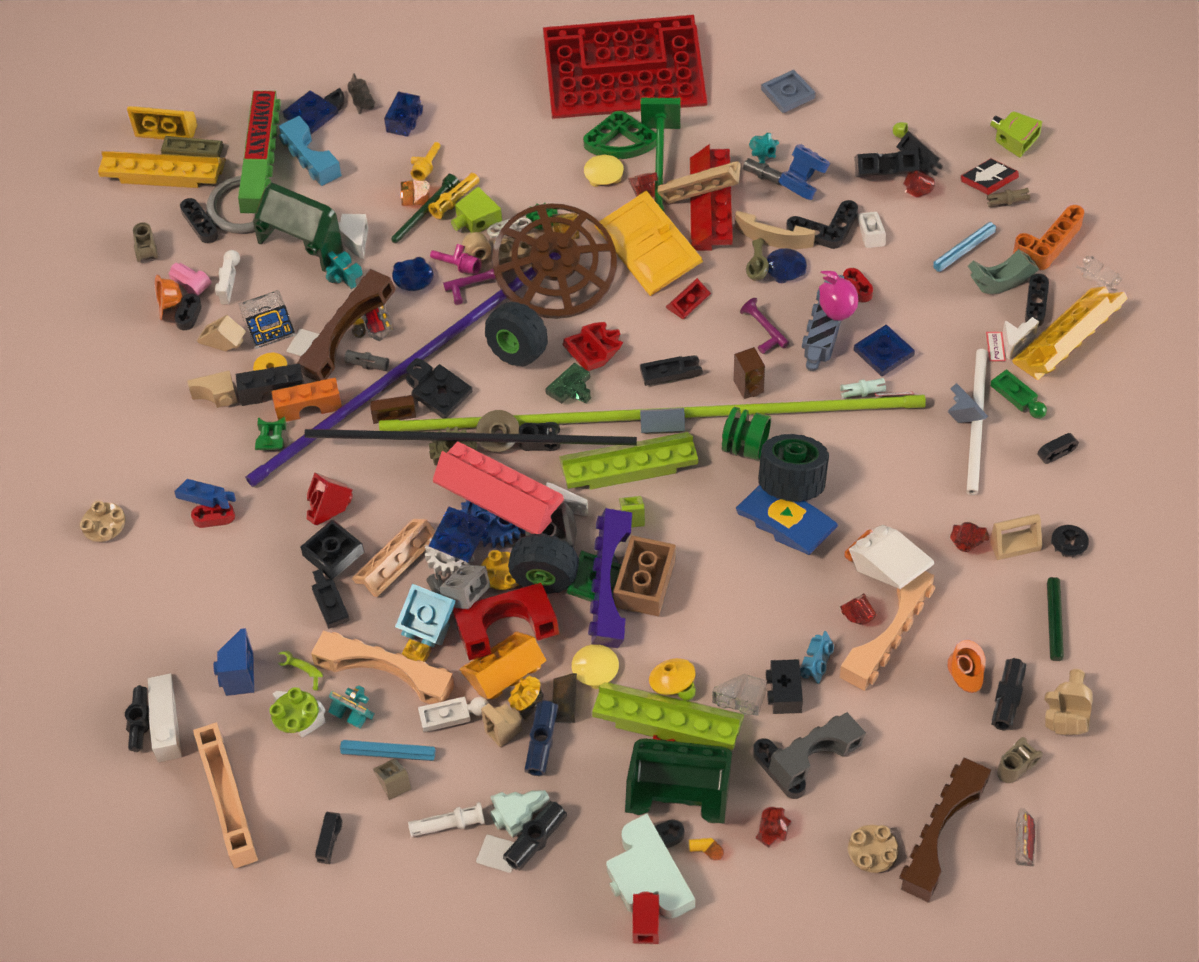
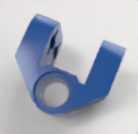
(801, 170)

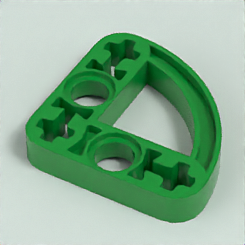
(615, 125)

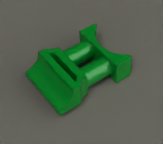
(267, 442)

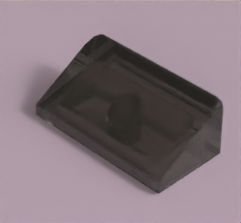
(565, 697)

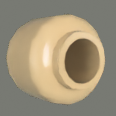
(477, 246)

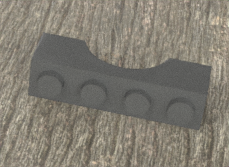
(839, 736)

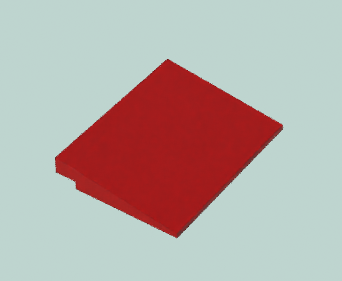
(619, 62)

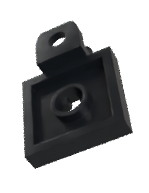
(426, 383)

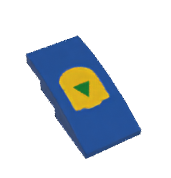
(790, 522)

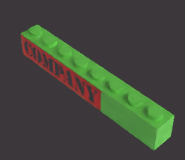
(258, 149)

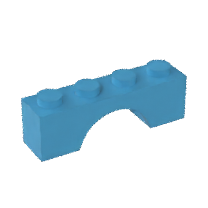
(320, 164)

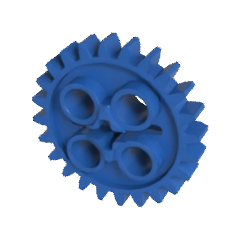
(496, 529)

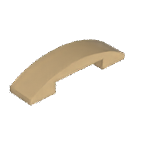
(773, 236)

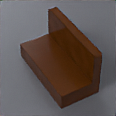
(393, 408)

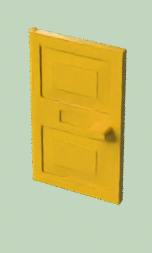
(649, 243)

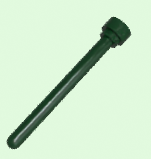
(448, 184)

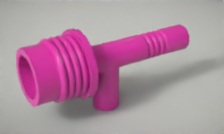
(465, 262)

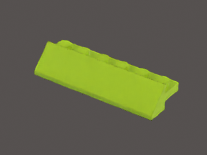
(629, 462)
(666, 716)

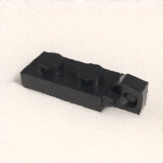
(329, 600)

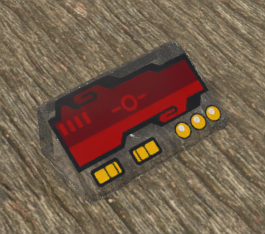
(378, 323)
(1025, 838)

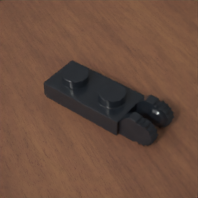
(670, 369)

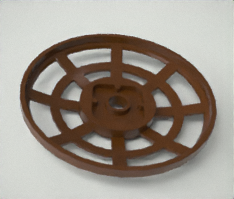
(552, 269)

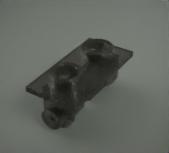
(360, 94)

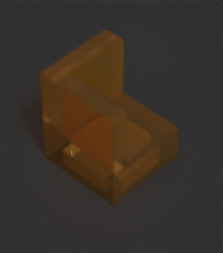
(414, 192)

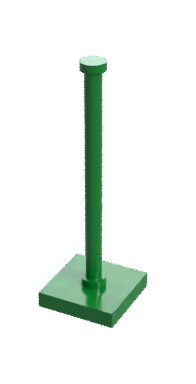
(660, 115)

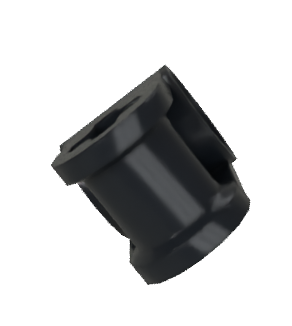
(539, 428)

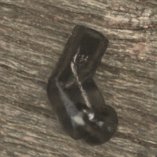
(526, 713)

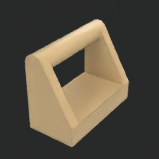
(1016, 542)

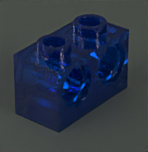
(403, 114)

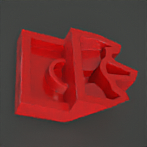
(593, 345)

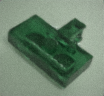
(570, 384)

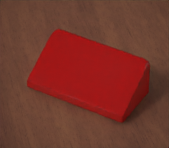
(688, 299)

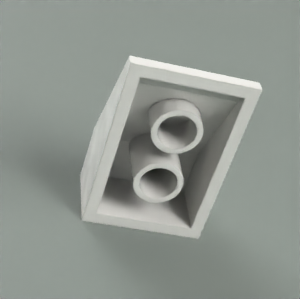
(889, 557)

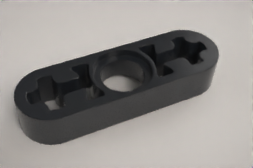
(198, 227)
(1042, 294)
(762, 759)

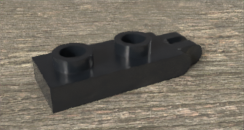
(927, 157)

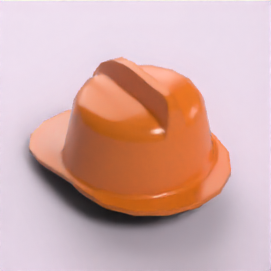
(167, 293)
(967, 665)

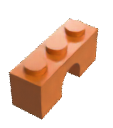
(292, 400)

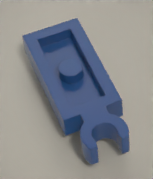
(204, 494)

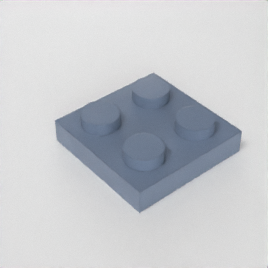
(788, 91)

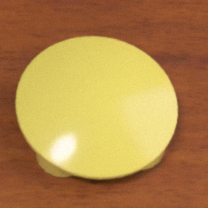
(603, 170)
(595, 665)

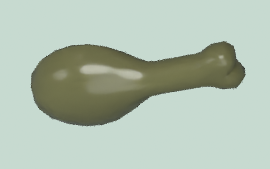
(758, 264)

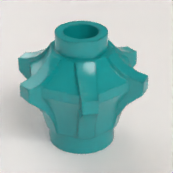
(763, 147)

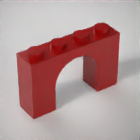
(526, 603)

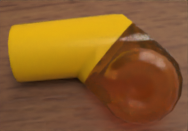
(708, 846)

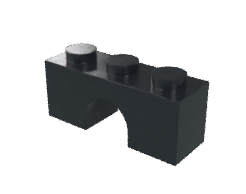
(883, 164)
(254, 384)

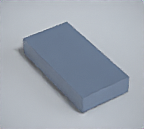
(662, 420)

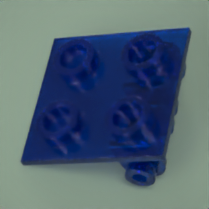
(459, 534)

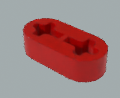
(859, 283)
(212, 516)

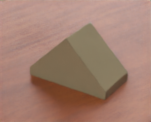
(393, 778)

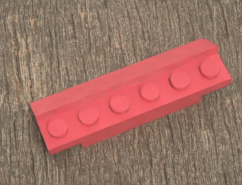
(497, 488)

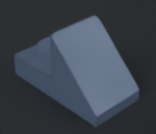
(966, 408)

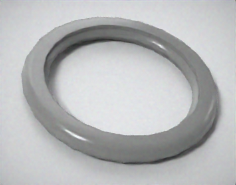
(212, 212)

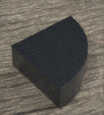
(336, 98)

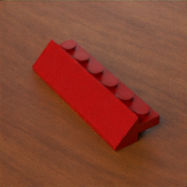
(712, 210)

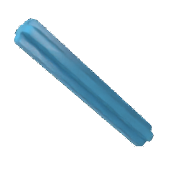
(964, 246)
(387, 750)

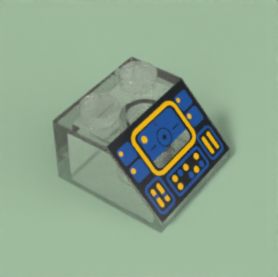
(267, 319)

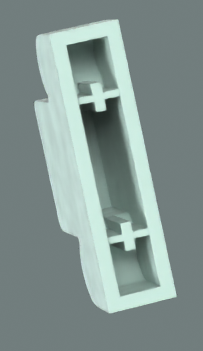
(648, 868)

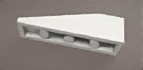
(163, 718)

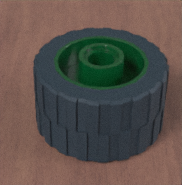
(793, 467)

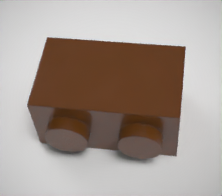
(749, 373)

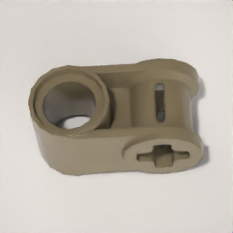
(144, 242)
(1021, 758)

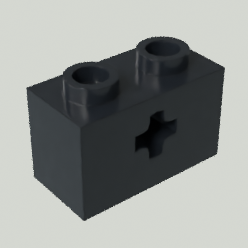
(787, 698)

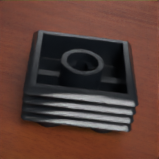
(332, 549)

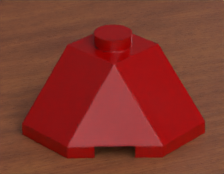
(326, 498)

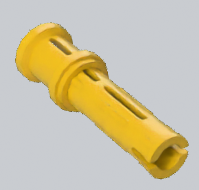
(448, 200)

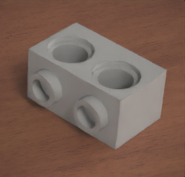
(466, 585)

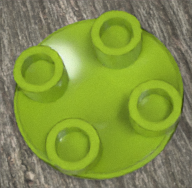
(294, 711)

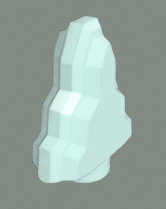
(516, 809)

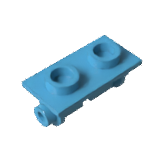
(820, 648)

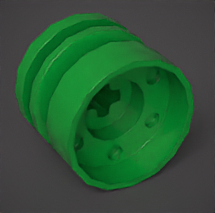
(741, 432)

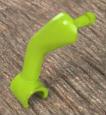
(303, 665)

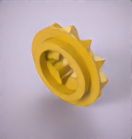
(524, 693)

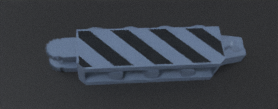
(821, 336)

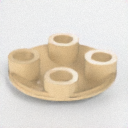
(102, 521)
(873, 848)

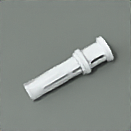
(458, 818)

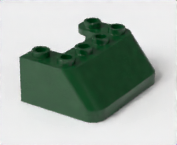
(679, 775)

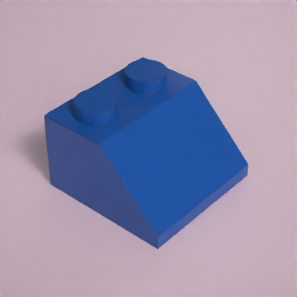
(236, 665)

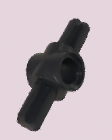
(137, 727)

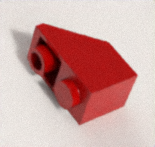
(645, 918)

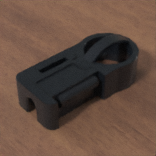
(330, 829)

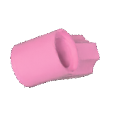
(192, 281)

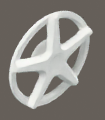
(514, 226)

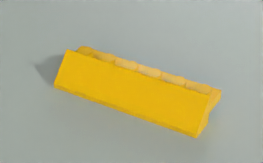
(160, 168)
(1068, 331)

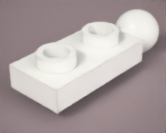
(227, 276)
(449, 712)

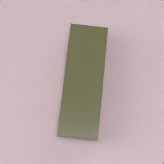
(191, 146)

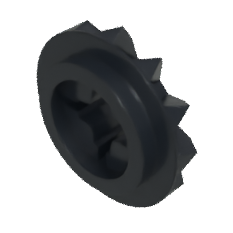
(1070, 533)

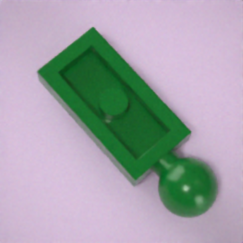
(1018, 394)

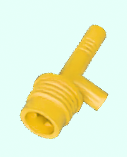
(422, 165)

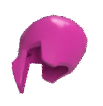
(839, 298)

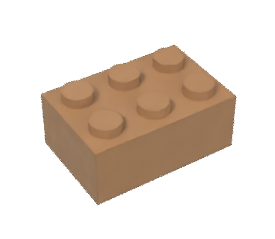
(644, 575)

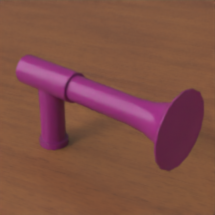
(454, 285)
(777, 338)

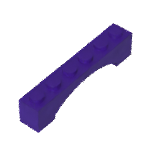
(607, 625)

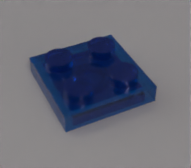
(312, 109)
(884, 350)

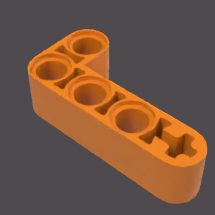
(1051, 244)

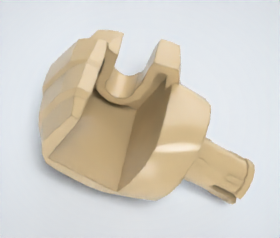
(1069, 706)

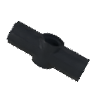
(1008, 694)
(525, 846)

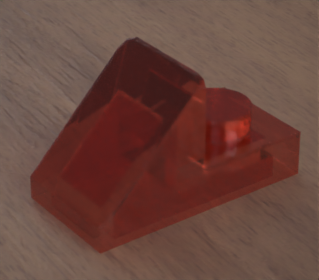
(644, 183)

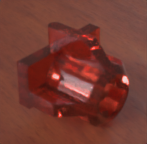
(919, 184)
(968, 536)
(859, 610)
(773, 826)

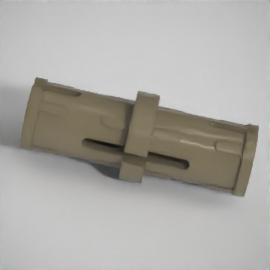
(1008, 197)

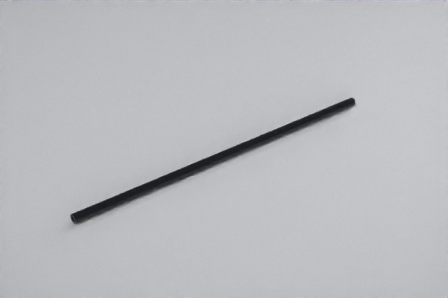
(470, 437)

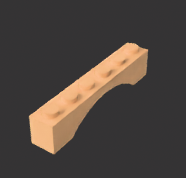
(340, 653)
(864, 661)
(225, 795)

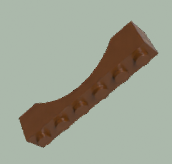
(369, 294)
(966, 788)

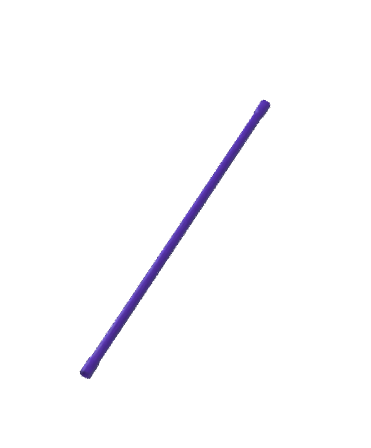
(264, 470)

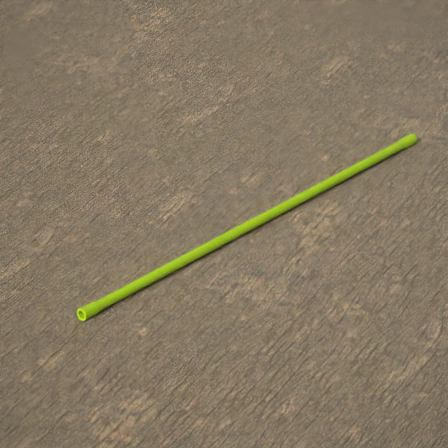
(907, 401)

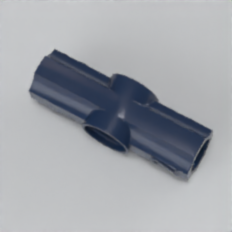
(539, 750)

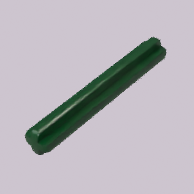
(1055, 619)

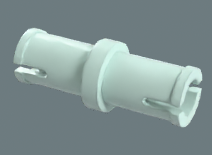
(863, 388)

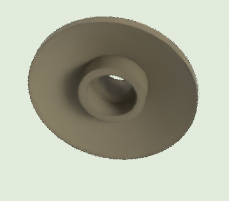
(493, 422)

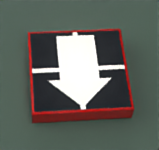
(989, 176)

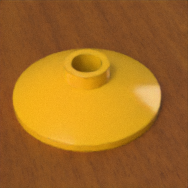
(672, 676)

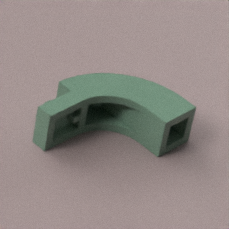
(1005, 275)

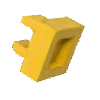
(416, 650)

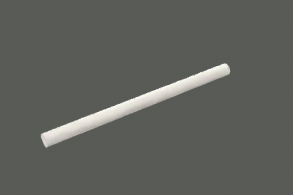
(976, 426)

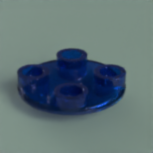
(786, 265)
(412, 274)

